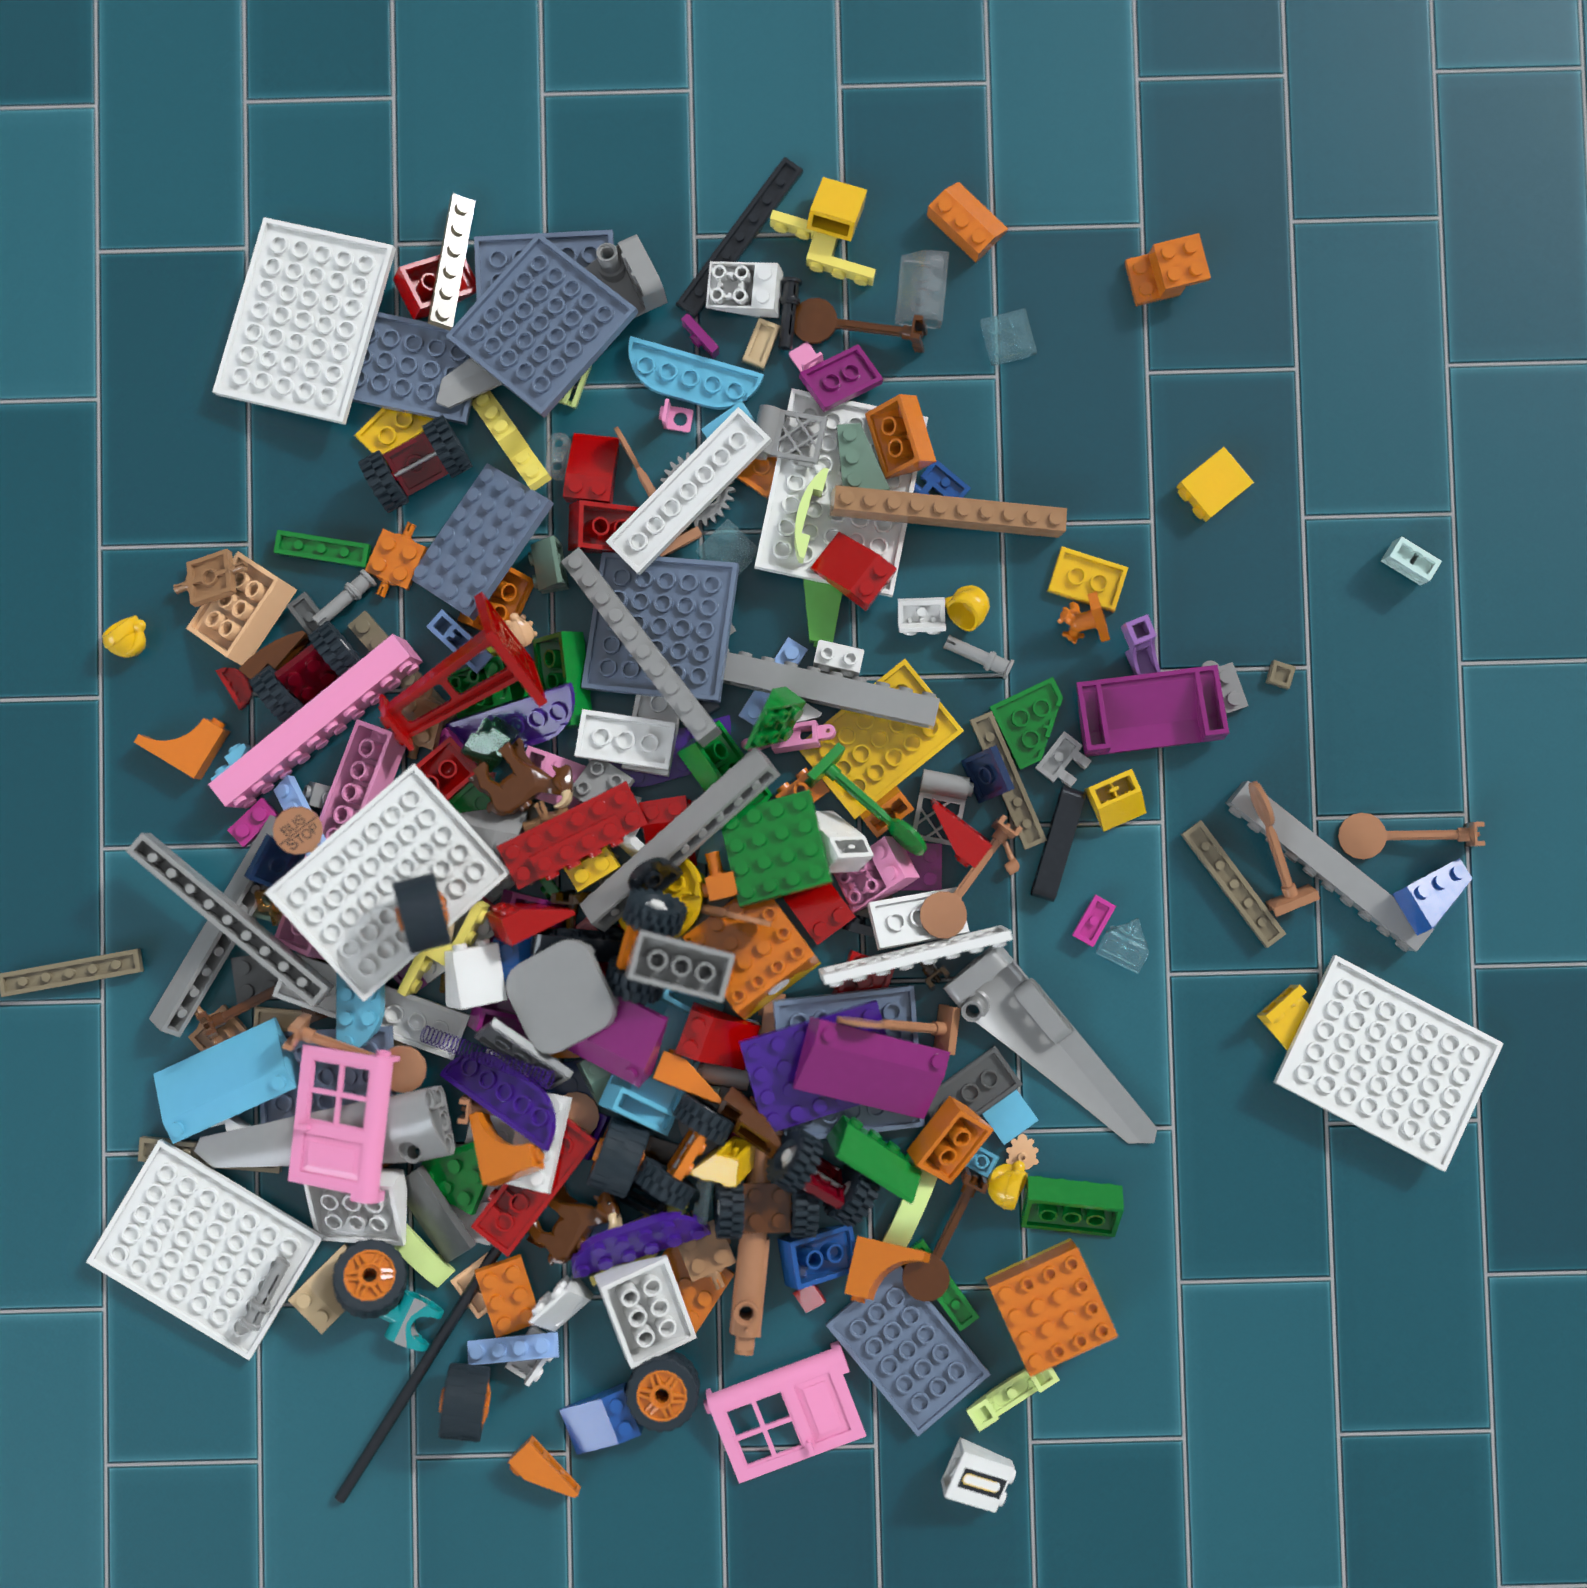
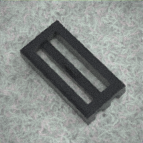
(660, 1208)

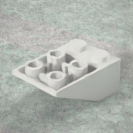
(745, 288)
(844, 845)
(561, 1304)

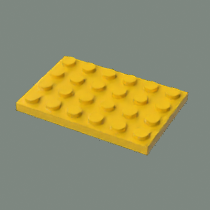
(882, 750)

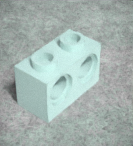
(1411, 561)

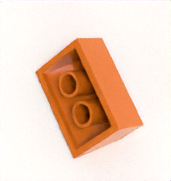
(966, 221)
(900, 436)
(507, 598)
(949, 1140)

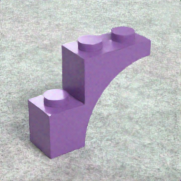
(1141, 642)

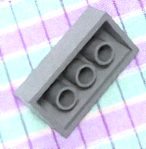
(680, 966)

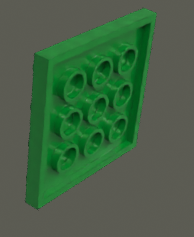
(776, 849)

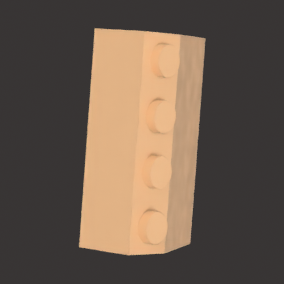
(243, 620)

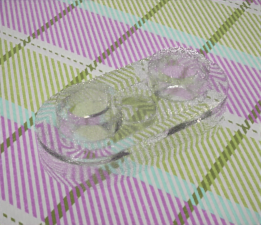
(557, 455)

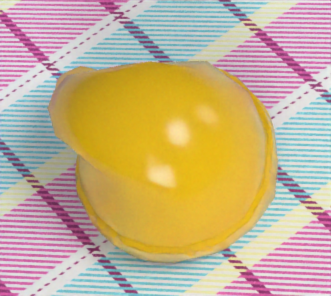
(968, 607)
(126, 637)
(1007, 1184)

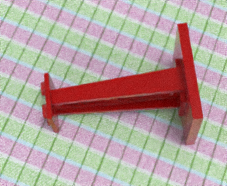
(495, 634)

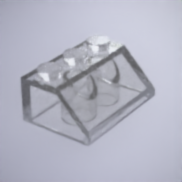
(922, 287)

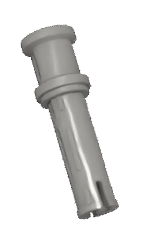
(351, 592)
(990, 660)
(261, 1304)

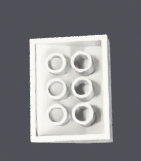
(352, 1221)
(645, 1308)

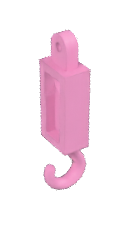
(795, 742)

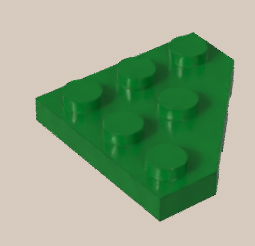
(1028, 721)
(458, 1177)

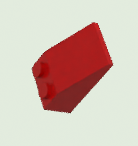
(417, 284)
(591, 469)
(594, 524)
(854, 570)
(447, 768)
(660, 814)
(966, 841)
(820, 911)
(522, 920)
(715, 1037)

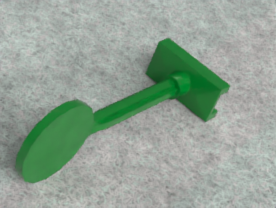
(899, 829)

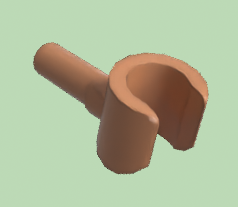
(1013, 865)

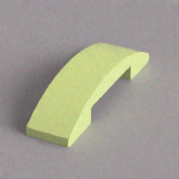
(814, 488)
(909, 1215)
(424, 1259)
(1008, 1394)

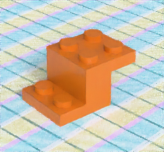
(1167, 269)

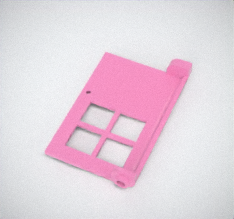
(337, 1153)
(816, 1405)

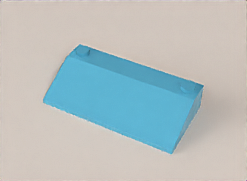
(225, 1080)
(655, 1101)

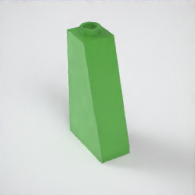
(822, 610)

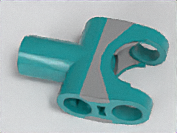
(403, 1319)

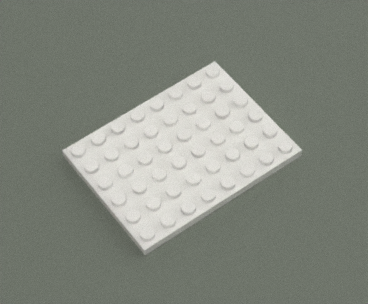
(304, 320)
(776, 545)
(345, 890)
(1388, 1063)
(202, 1247)

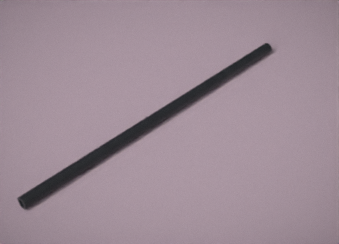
(413, 1381)

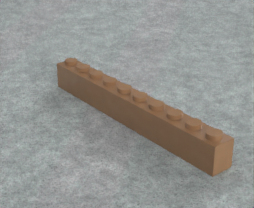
(947, 511)

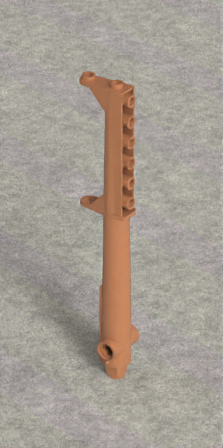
(752, 1248)

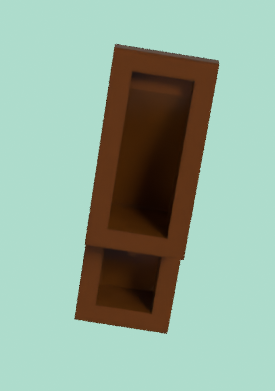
(276, 653)
(749, 1122)

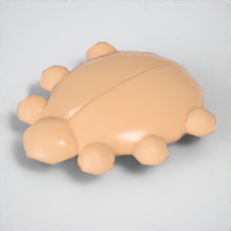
(521, 628)
(1023, 1151)

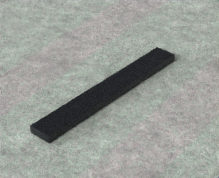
(743, 232)

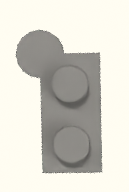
(1231, 688)

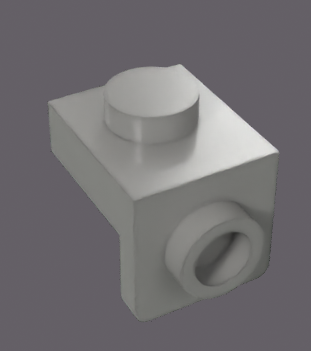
(316, 794)

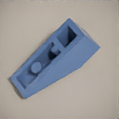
(455, 635)

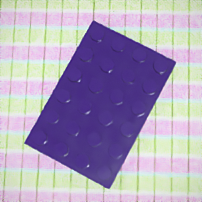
(773, 1064)

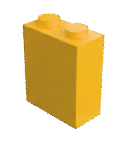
(836, 209)
(1214, 484)

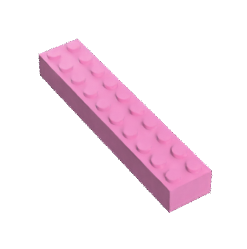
(316, 723)
(363, 773)

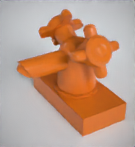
(1084, 621)

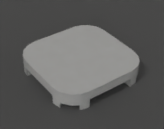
(561, 996)

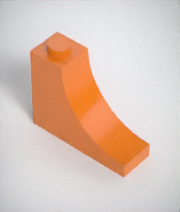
(191, 752)
(497, 1158)
(873, 1262)

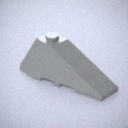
(494, 828)

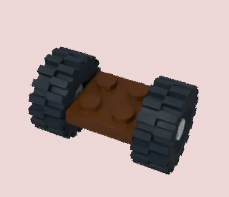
(764, 1210)

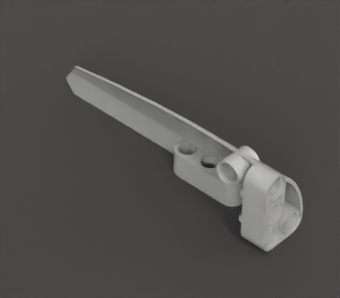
(626, 272)
(1036, 1030)
(412, 1120)

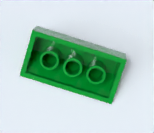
(560, 661)
(714, 760)
(875, 1158)
(1072, 1206)

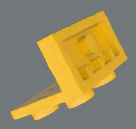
(1285, 1014)

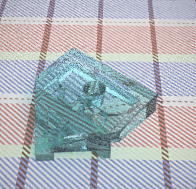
(1125, 946)

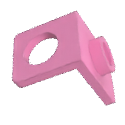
(805, 357)
(667, 416)

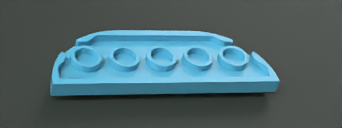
(691, 376)
(357, 1019)

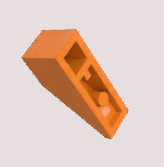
(681, 1075)
(539, 1467)

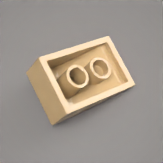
(317, 1296)

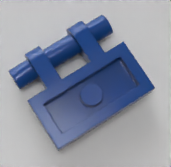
(942, 481)

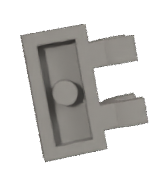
(1059, 756)

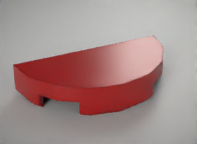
(237, 685)

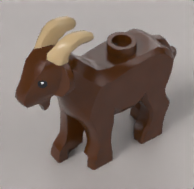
(524, 784)
(574, 1224)

